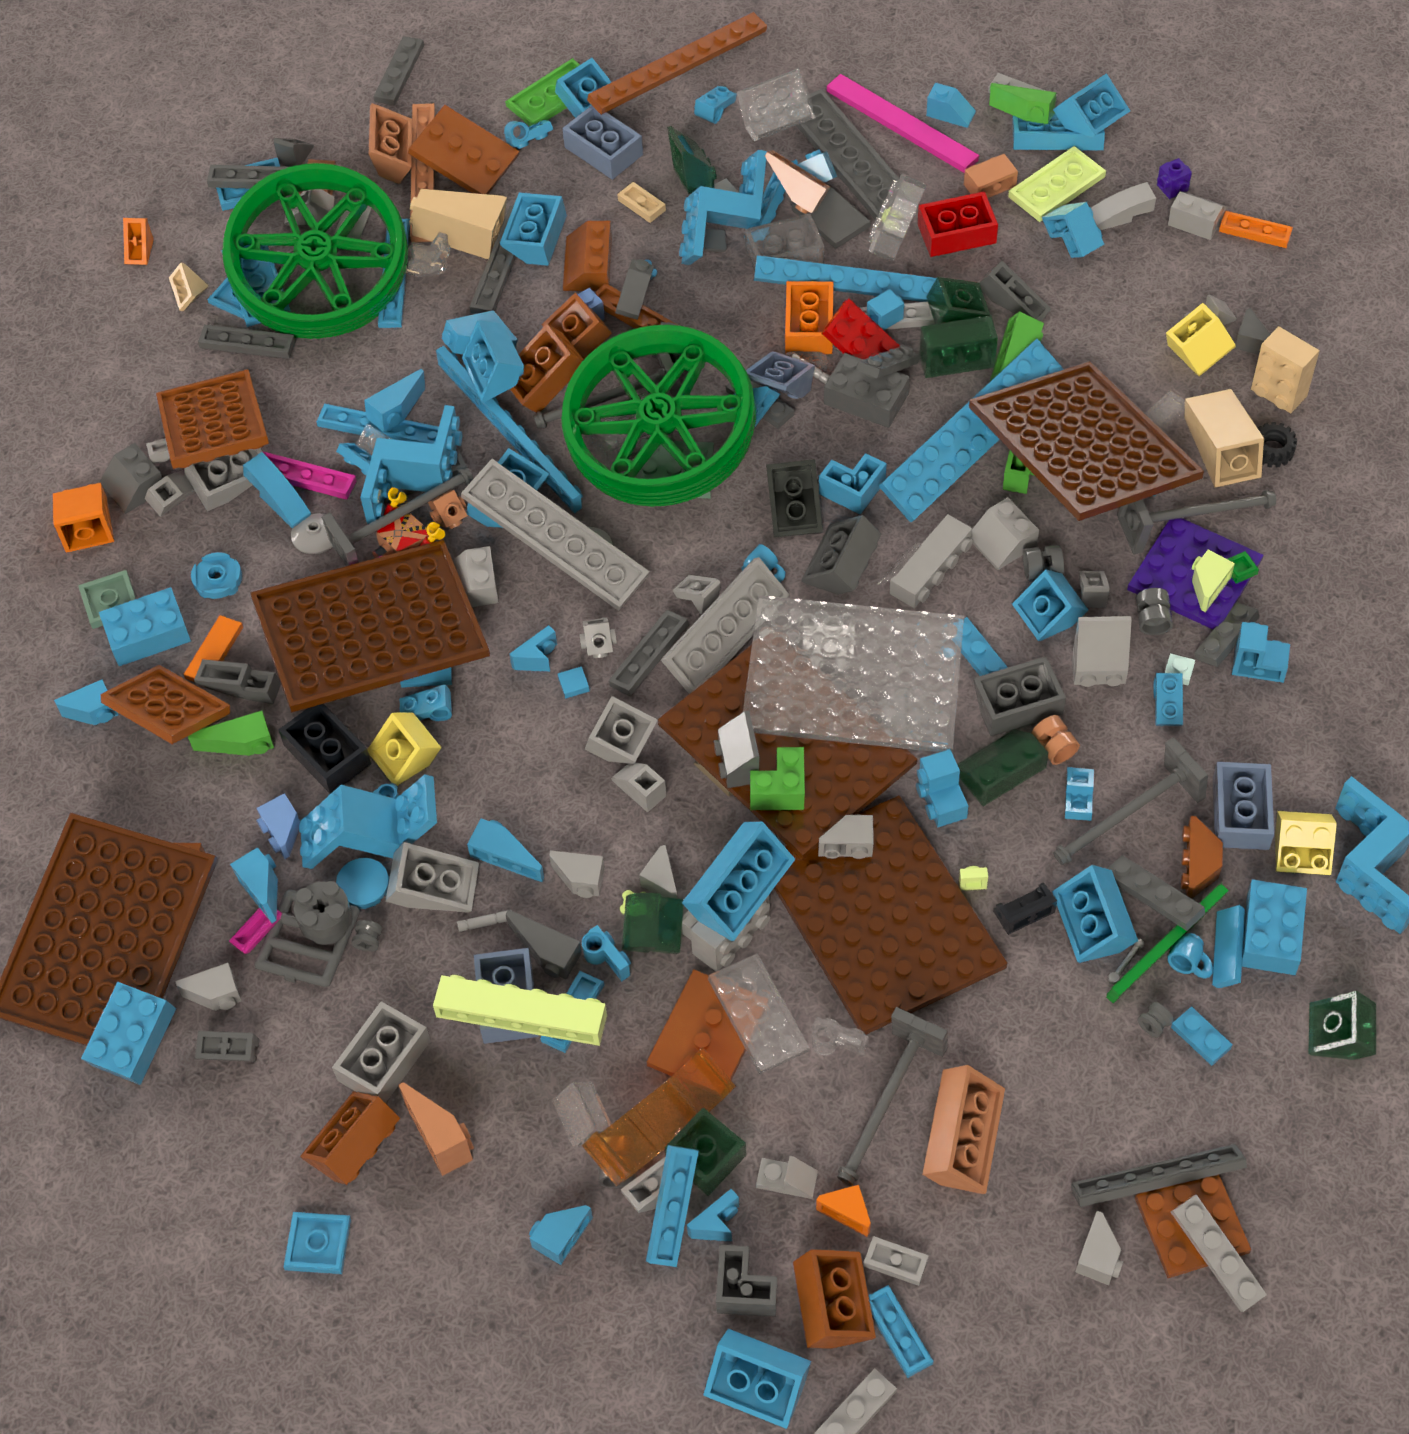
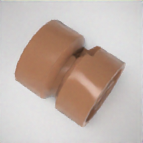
(1055, 739)

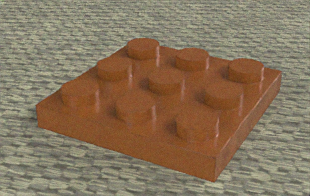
(1169, 1239)

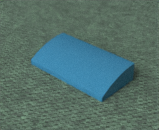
(1052, 136)

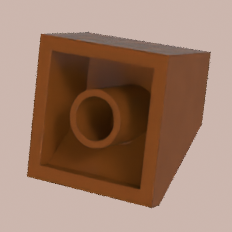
(579, 325)

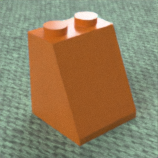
(82, 517)

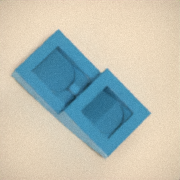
(1079, 793)

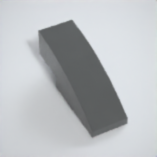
(238, 680)

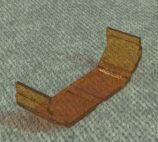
(658, 1118)

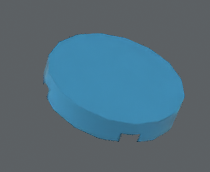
(363, 882)

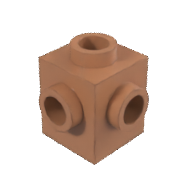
(440, 509)

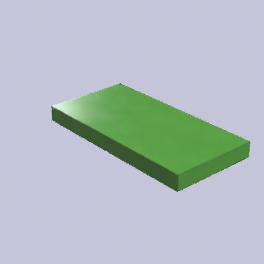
(539, 100)

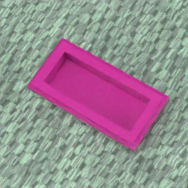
(253, 931)

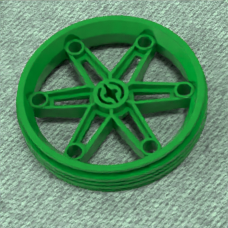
(315, 250)
(658, 415)

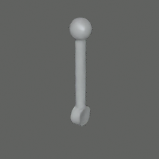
(1114, 976)

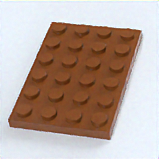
(211, 419)

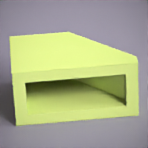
(1210, 577)

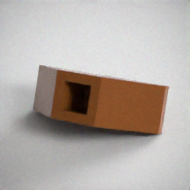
(1201, 857)

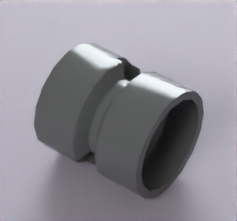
(1034, 561)
(1154, 611)

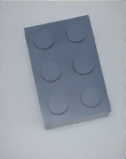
(602, 142)
(1243, 805)
(501, 969)

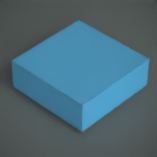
(573, 682)

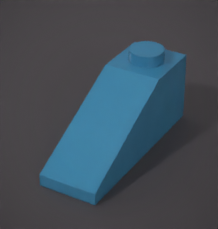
(395, 402)
(497, 846)
(259, 880)

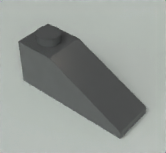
(634, 288)
(1012, 293)
(550, 948)

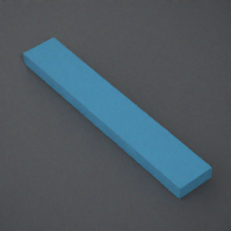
(393, 314)
(355, 421)

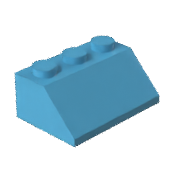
(1092, 108)
(534, 227)
(492, 360)
(522, 468)
(1094, 914)
(756, 1378)

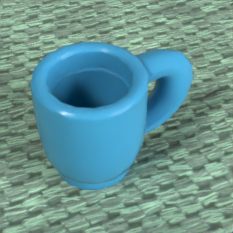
(768, 559)
(1187, 954)

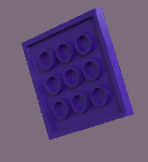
(1170, 568)

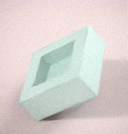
(1180, 664)

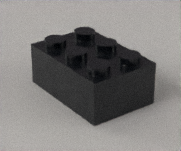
(325, 747)

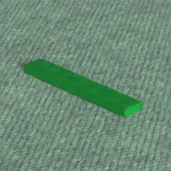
(1161, 948)

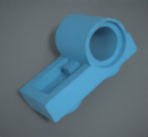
(712, 104)
(527, 133)
(1168, 699)
(431, 704)
(616, 960)

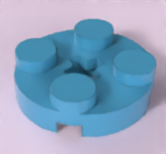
(221, 587)

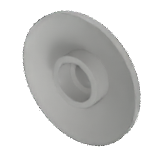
(310, 540)

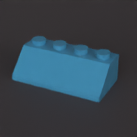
(739, 880)

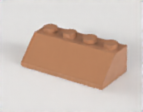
(964, 1130)

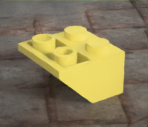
(1200, 339)
(1304, 842)

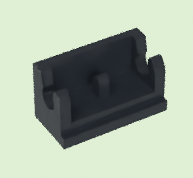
(1026, 909)

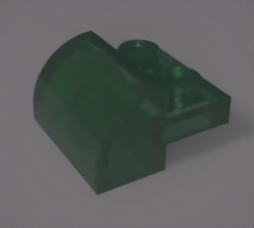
(652, 923)

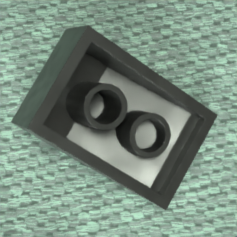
(794, 498)

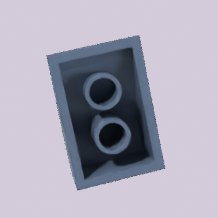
(783, 374)

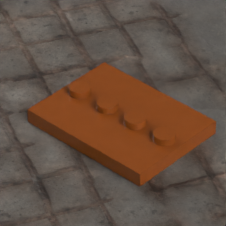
(463, 151)
(165, 704)
(697, 1023)

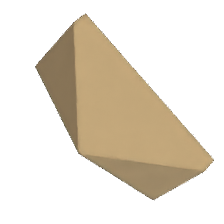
(186, 286)

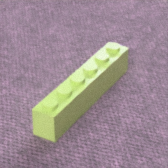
(520, 1009)

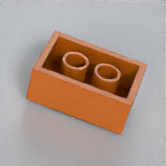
(807, 315)

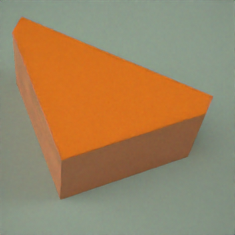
(137, 241)
(846, 1207)

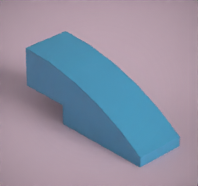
(276, 490)

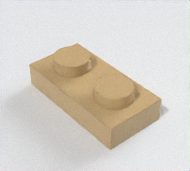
(641, 202)

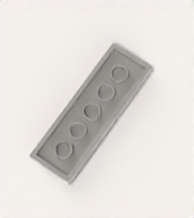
(722, 627)

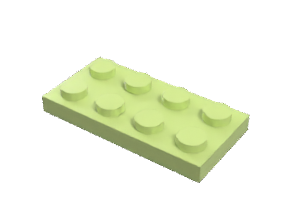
(1057, 183)

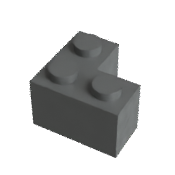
(738, 1290)

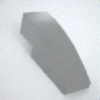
(1123, 206)

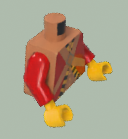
(405, 531)

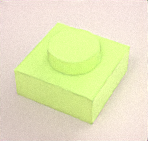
(973, 878)

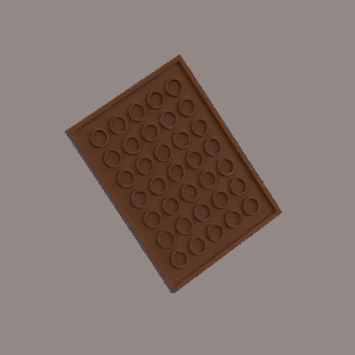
(1085, 440)
(368, 625)
(837, 775)
(102, 916)
(888, 923)

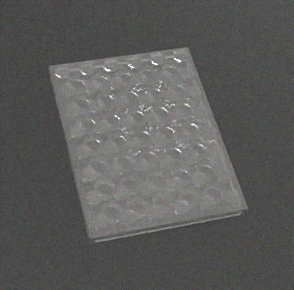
(854, 673)

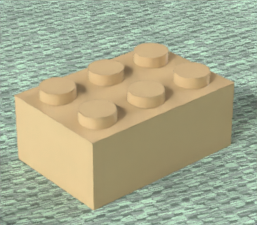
(1284, 369)

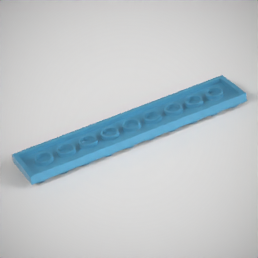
(959, 440)

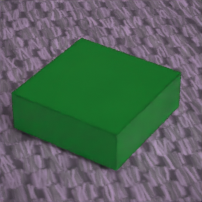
(1243, 568)

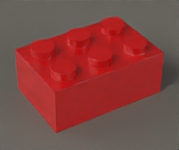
(957, 224)

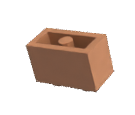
(991, 176)

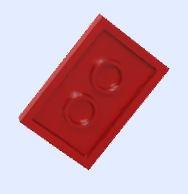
(857, 333)

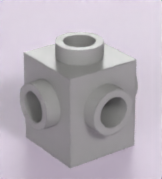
(597, 629)

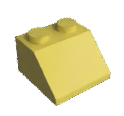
(403, 747)

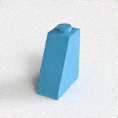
(459, 330)

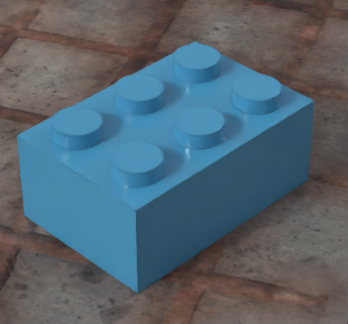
(144, 626)
(1273, 927)
(128, 1033)

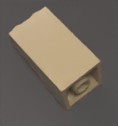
(467, 219)
(1225, 437)

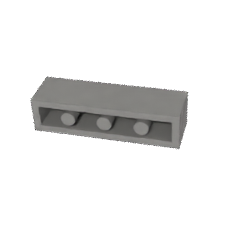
(931, 561)

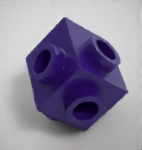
(1173, 178)

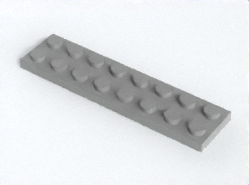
(555, 534)

